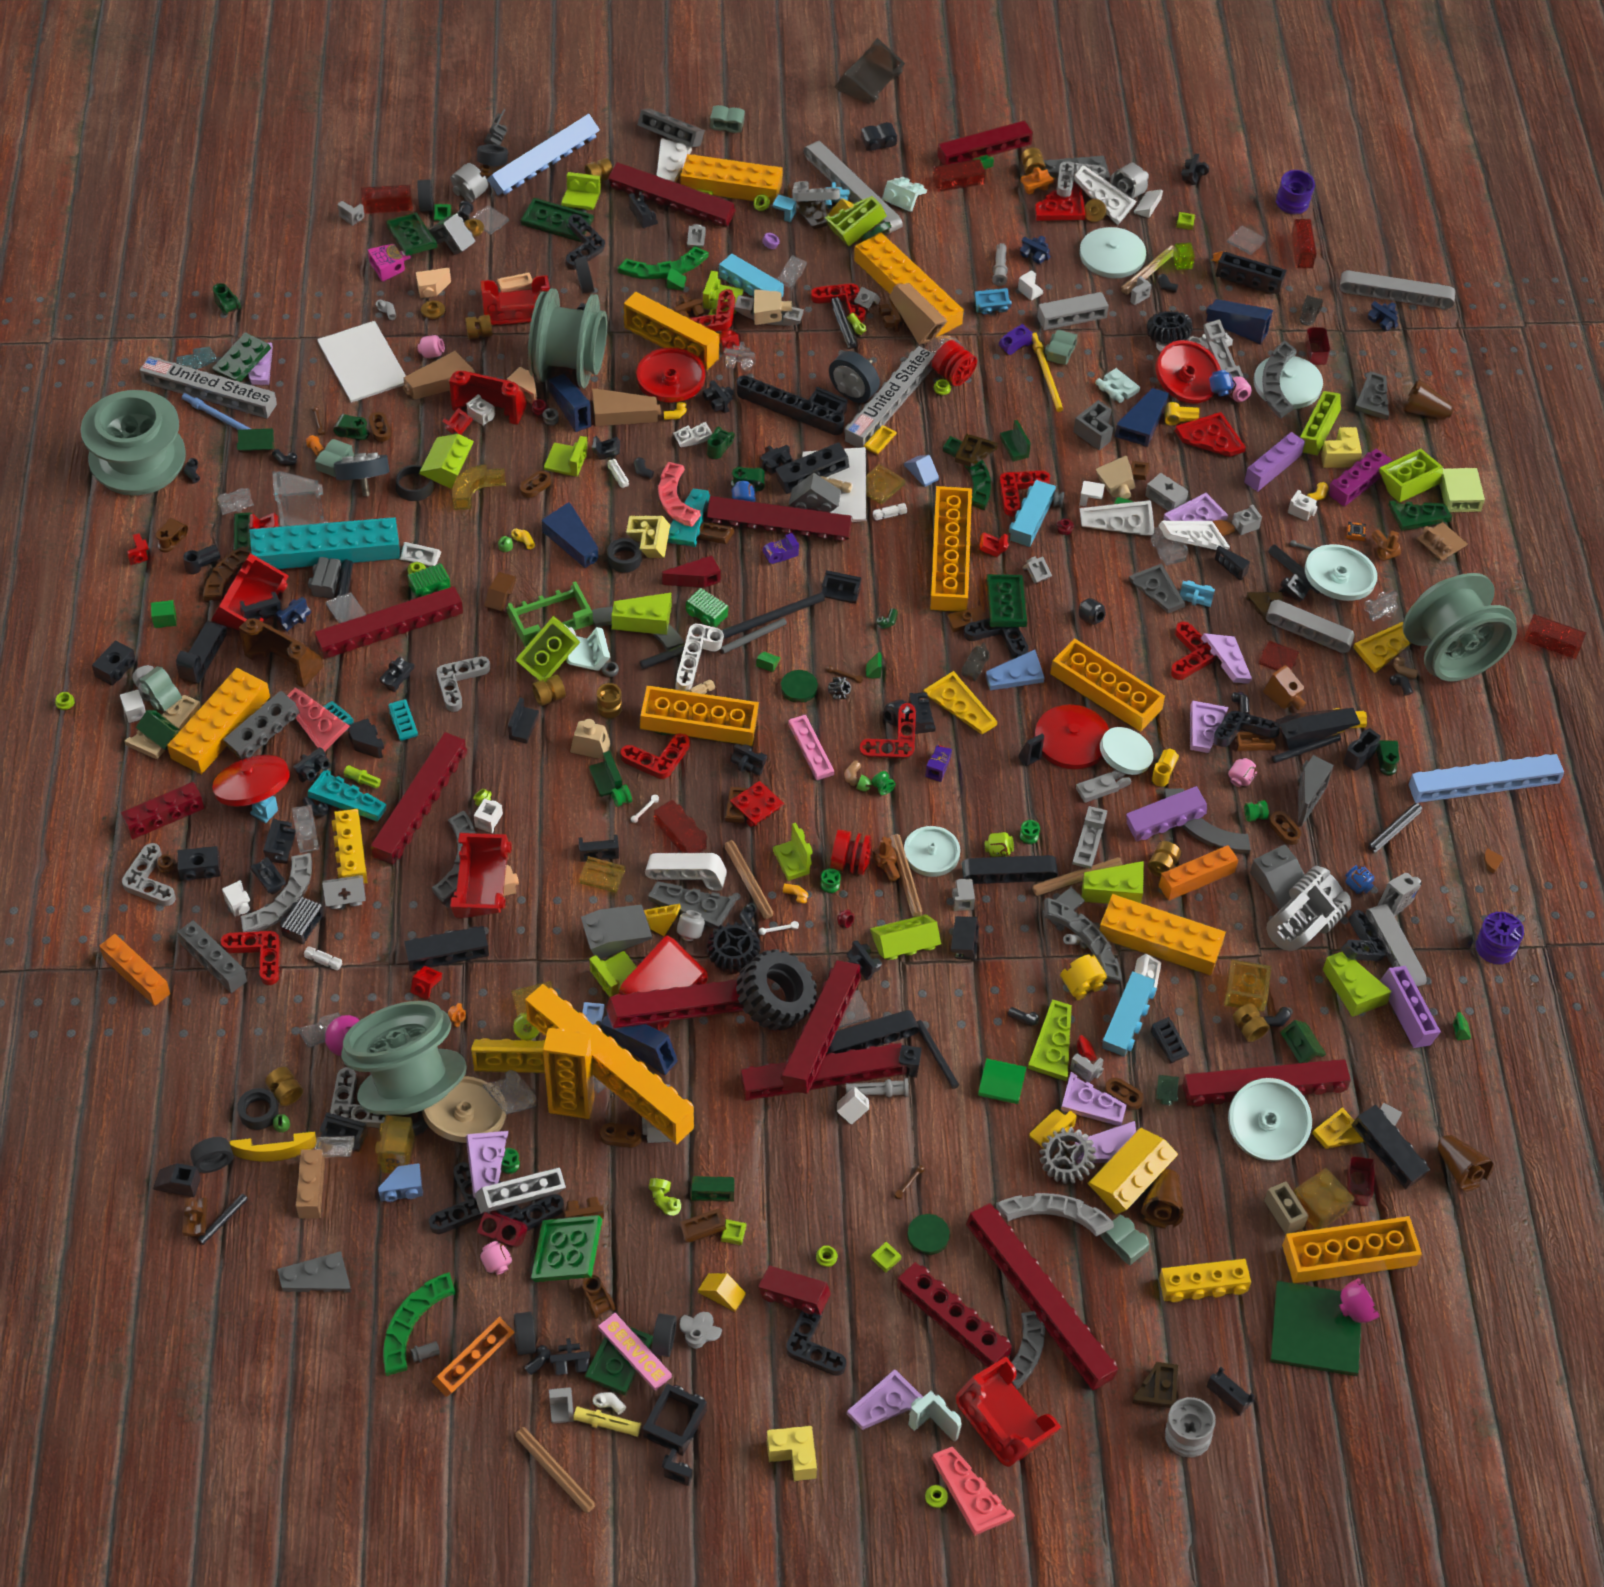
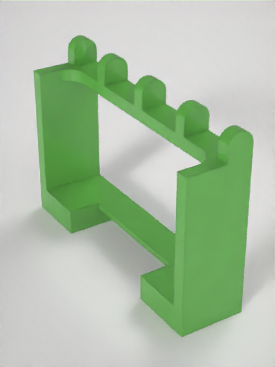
(580, 618)

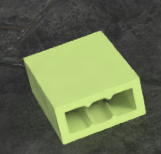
(1462, 490)

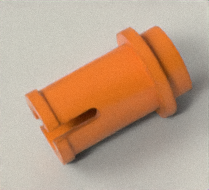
(314, 444)

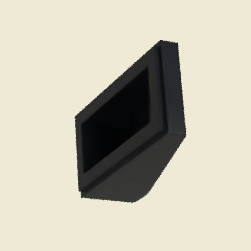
(1232, 562)
(1032, 750)
(1166, 1027)

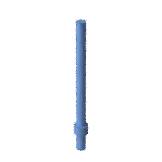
(199, 404)

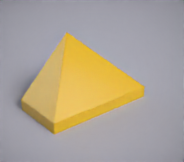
(662, 918)

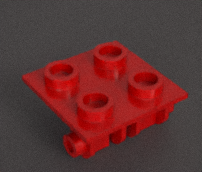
(757, 803)

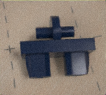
(1037, 247)
(1386, 313)
(293, 614)

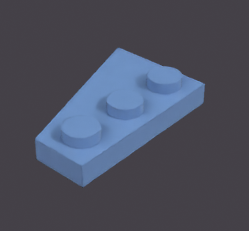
(1016, 672)

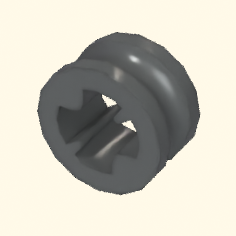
(546, 416)
(1058, 499)

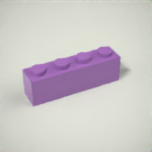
(1274, 461)
(1166, 814)
(1410, 1007)

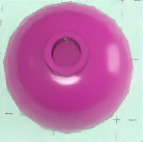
(336, 1032)
(1357, 1302)

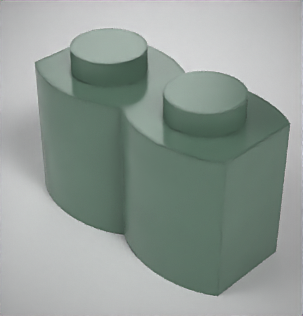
(727, 119)
(1061, 347)
(333, 452)
(160, 689)
(1126, 1240)

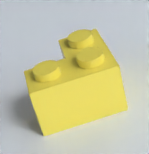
(1343, 451)
(651, 532)
(794, 1445)

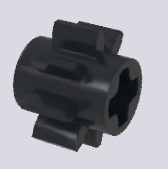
(839, 688)

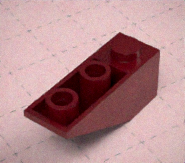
(693, 574)

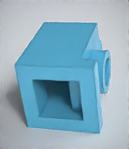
(265, 809)

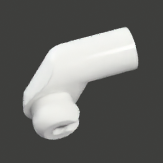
(609, 1400)

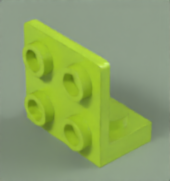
(581, 191)
(713, 289)
(567, 458)
(794, 855)
(612, 971)

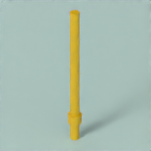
(1038, 349)

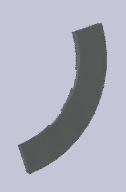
(1271, 379)
(602, 617)
(1212, 835)
(448, 885)
(1088, 933)
(1030, 1348)

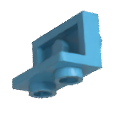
(992, 300)

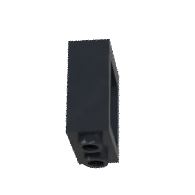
(666, 1438)

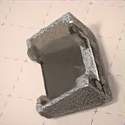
(870, 73)

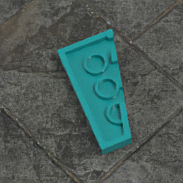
(684, 534)
(339, 794)

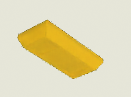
(879, 439)

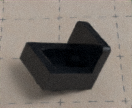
(606, 448)

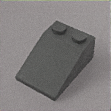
(1312, 785)
(1277, 874)
(616, 929)

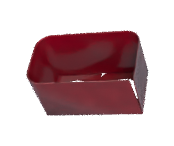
(1319, 336)
(1362, 1165)
(521, 1228)

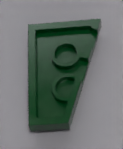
(1416, 516)

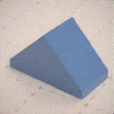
(923, 469)

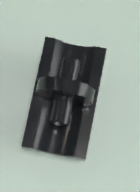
(1194, 169)
(721, 396)
(774, 457)
(396, 673)
(748, 760)
(311, 765)
(268, 875)
(860, 955)
(580, 1358)

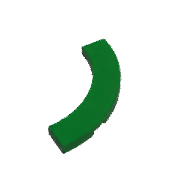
(684, 264)
(407, 1315)

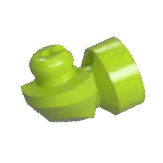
(669, 1205)

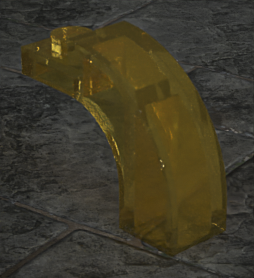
(471, 481)

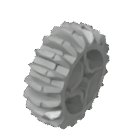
(1075, 1151)

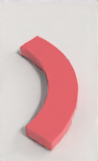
(668, 496)

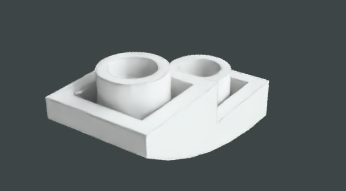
(693, 436)

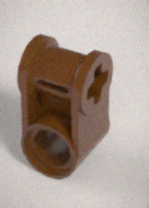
(171, 534)
(598, 1299)

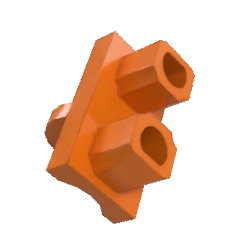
(1037, 179)

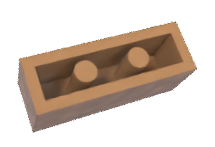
(310, 1183)

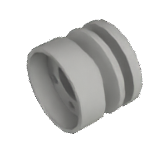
(1190, 1427)

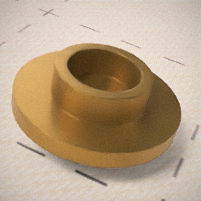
(1095, 210)
(475, 226)
(433, 309)

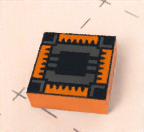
(1356, 531)

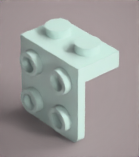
(902, 192)
(591, 651)
(934, 1407)

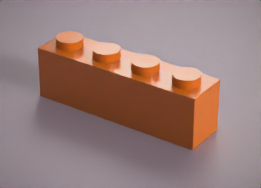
(1198, 872)
(134, 969)
(472, 1357)

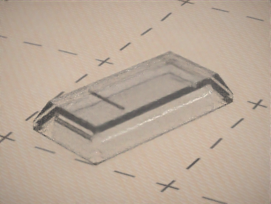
(335, 1146)

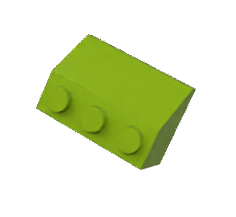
(446, 459)
(1411, 475)
(548, 649)
(906, 936)

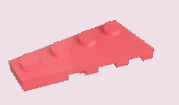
(317, 721)
(974, 1499)

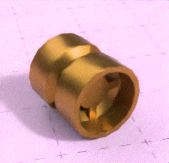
(1031, 159)
(602, 168)
(484, 330)
(548, 690)
(609, 700)
(1164, 858)
(1250, 1022)
(284, 1086)

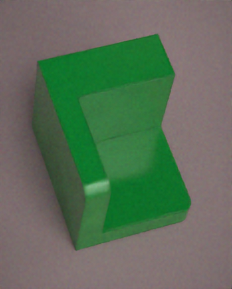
(163, 614)

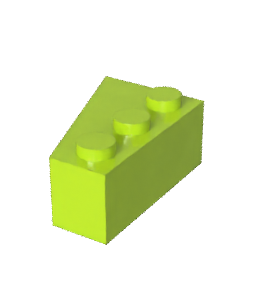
(857, 220)
(643, 614)
(1118, 880)
(1355, 985)

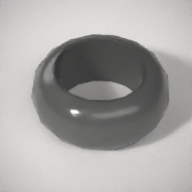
(612, 673)

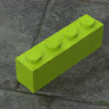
(1321, 422)

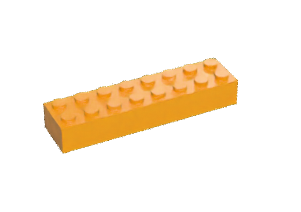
(892, 267)
(951, 549)

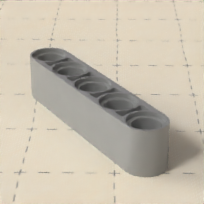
(1310, 626)
(1397, 946)

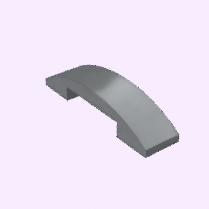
(746, 307)
(1217, 345)
(1090, 837)

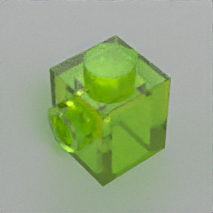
(1183, 256)

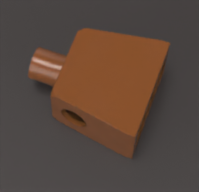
(1285, 689)

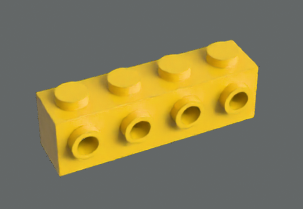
(350, 844)
(1205, 1280)

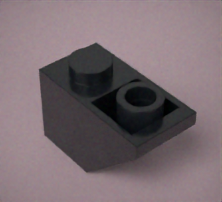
(364, 738)
(178, 1180)

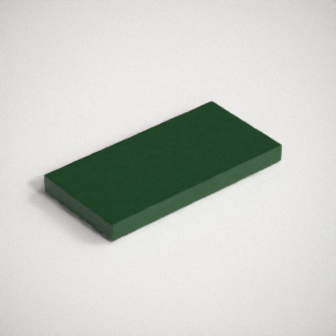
(552, 218)
(411, 234)
(1006, 600)

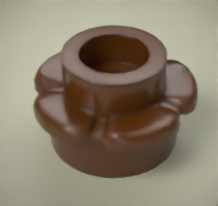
(163, 860)

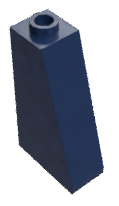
(1241, 319)
(571, 402)
(1143, 418)
(571, 535)
(645, 1043)

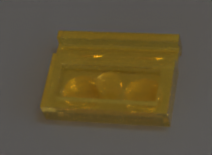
(602, 874)

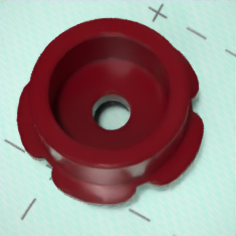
(538, 407)
(1065, 526)
(845, 918)

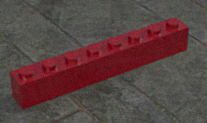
(672, 194)
(779, 517)
(389, 622)
(419, 798)
(673, 1003)
(821, 1027)
(835, 1070)
(1306, 1077)

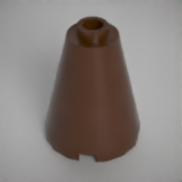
(1427, 402)
(1464, 1162)
(1164, 1201)

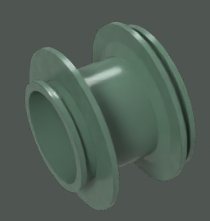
(566, 337)
(133, 442)
(1460, 627)
(403, 1058)

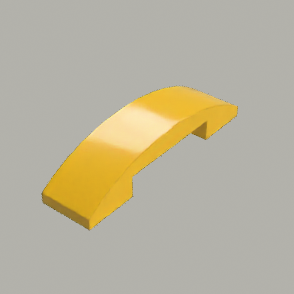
(275, 1151)

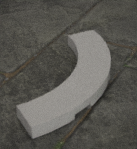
(296, 888)
(1057, 1205)

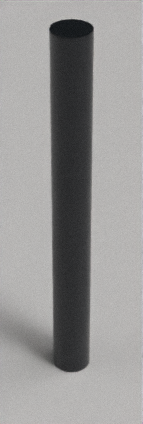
(1306, 748)
(937, 1055)

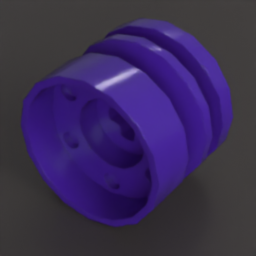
(1295, 191)
(1499, 937)

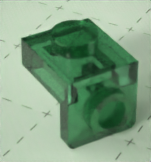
(1167, 1089)

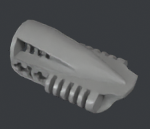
(1314, 907)

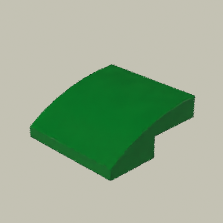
(1002, 1081)

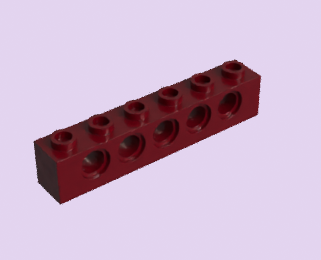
(955, 1326)

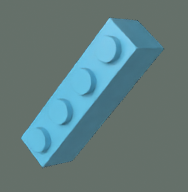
(747, 276)
(1032, 513)
(1129, 1013)

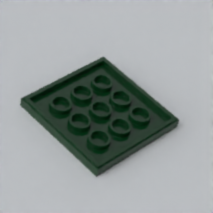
(1313, 1331)

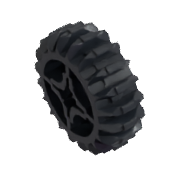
(1169, 327)
(736, 940)

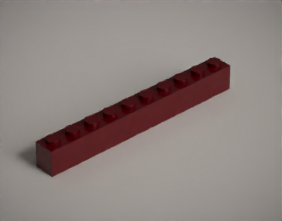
(1041, 1294)

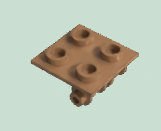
(1441, 540)

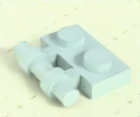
(1120, 383)

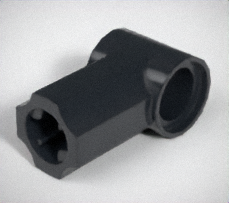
(196, 559)

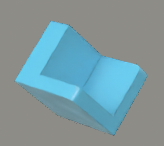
(786, 204)

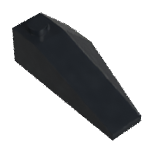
(1311, 726)

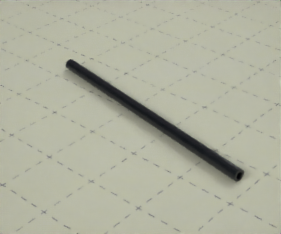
(738, 628)

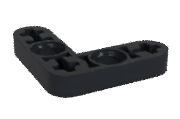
(589, 243)
(982, 633)
(1242, 721)
(1369, 946)
(469, 1202)
(518, 1214)
(808, 1347)

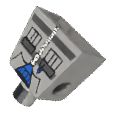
(1405, 888)

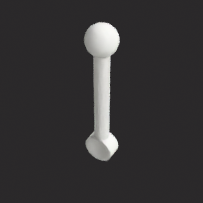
(654, 799)
(794, 925)

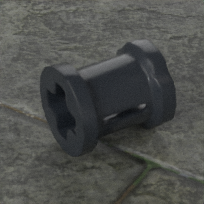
(468, 208)

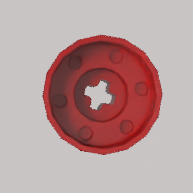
(954, 362)
(851, 852)

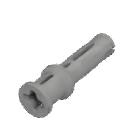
(1000, 269)
(881, 1088)

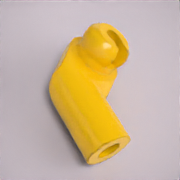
(1320, 493)

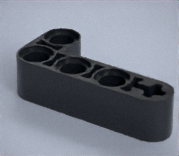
(194, 664)

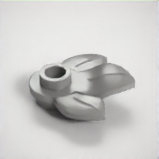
(699, 1329)

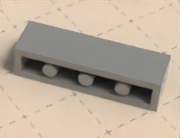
(1072, 311)
(520, 1190)

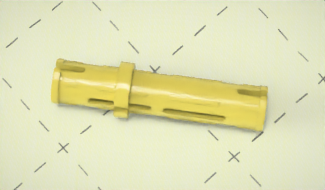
(614, 1423)

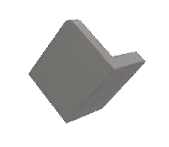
(561, 1405)

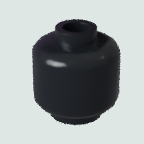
(1092, 611)
(891, 712)

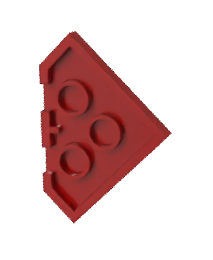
(1061, 208)
(1211, 434)

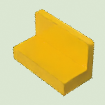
(1052, 1123)

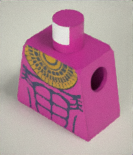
(387, 261)

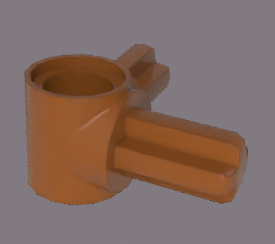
(1388, 547)
(886, 858)

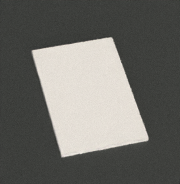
(362, 361)
(855, 501)

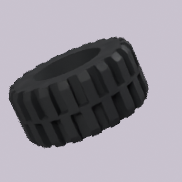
(762, 1003)

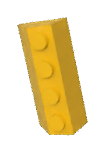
(508, 1055)
(1132, 1170)

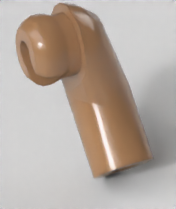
(1403, 670)
(850, 773)

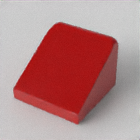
(1085, 1048)

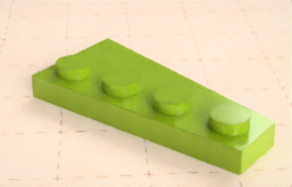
(1053, 1043)

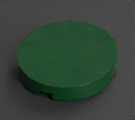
(879, 229)
(799, 686)
(928, 1234)

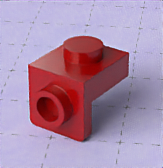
(728, 339)
(458, 422)
(265, 522)
(993, 545)
(139, 553)

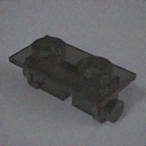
(975, 662)

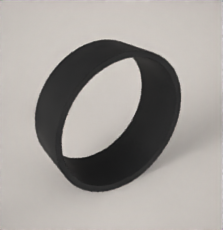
(584, 275)
(413, 495)

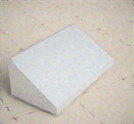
(1148, 203)
(419, 553)
(1148, 967)

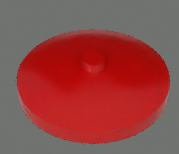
(1185, 371)
(670, 374)
(1071, 736)
(251, 780)

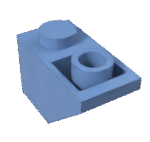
(402, 1183)

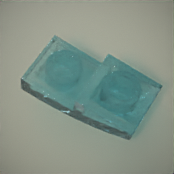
(200, 358)

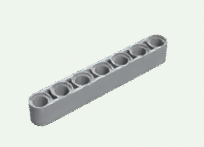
(1397, 289)

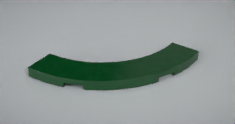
(978, 473)

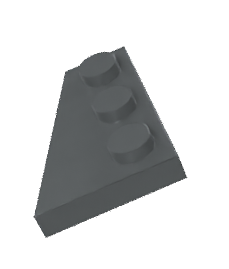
(1374, 396)
(1158, 587)
(321, 1273)

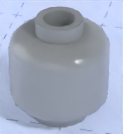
(690, 925)

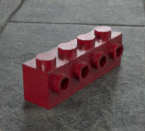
(162, 810)

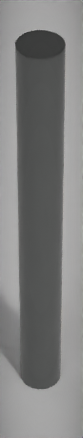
(754, 635)

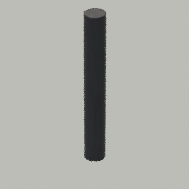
(215, 1226)

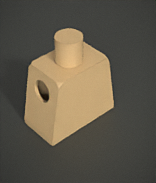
(769, 306)
(1117, 477)
(590, 739)

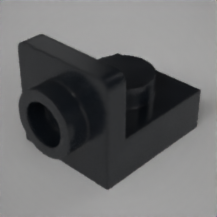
(1295, 587)
(910, 1057)
(678, 1471)

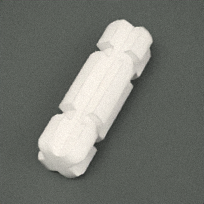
(618, 473)
(890, 511)
(323, 958)

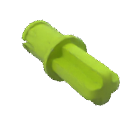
(361, 777)

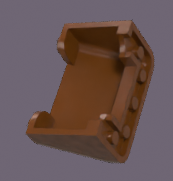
(263, 639)

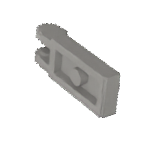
(1102, 785)

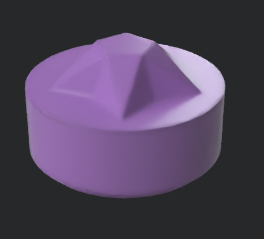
(770, 240)

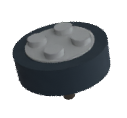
(854, 376)
(361, 468)

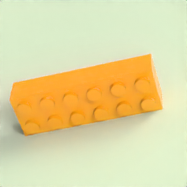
(731, 178)
(670, 328)
(1107, 685)
(221, 714)
(699, 715)
(1162, 934)
(569, 1073)
(1351, 1249)

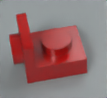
(424, 981)

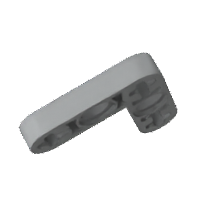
(1072, 169)
(802, 192)
(451, 679)
(142, 880)
(347, 1105)

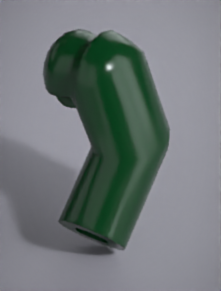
(889, 621)

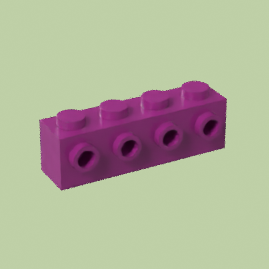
(1358, 478)

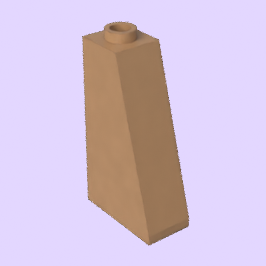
(917, 313)
(435, 376)
(623, 408)

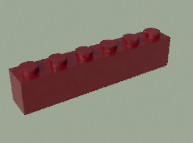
(985, 143)

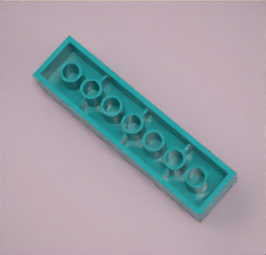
(337, 540)

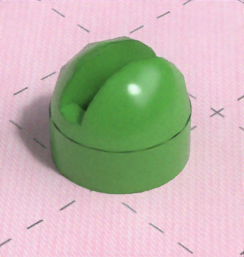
(508, 544)
(862, 783)
(285, 1123)

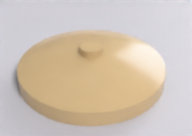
(465, 1111)

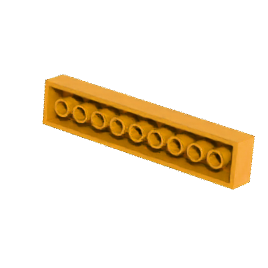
(616, 1066)

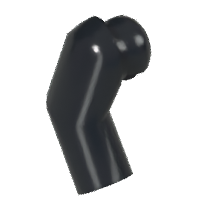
(1165, 283)
(282, 459)
(641, 469)
(1402, 681)
(1242, 699)
(320, 810)
(1029, 1019)
(535, 1364)

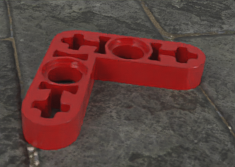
(844, 294)
(721, 320)
(1016, 484)
(1197, 652)
(901, 740)
(657, 762)
(261, 945)

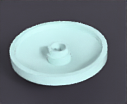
(1112, 252)
(1298, 381)
(1340, 572)
(1270, 1119)

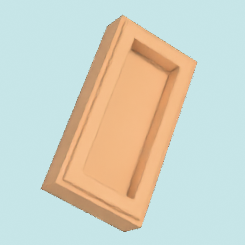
(515, 282)

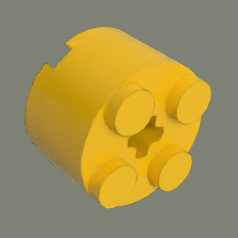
(1084, 976)

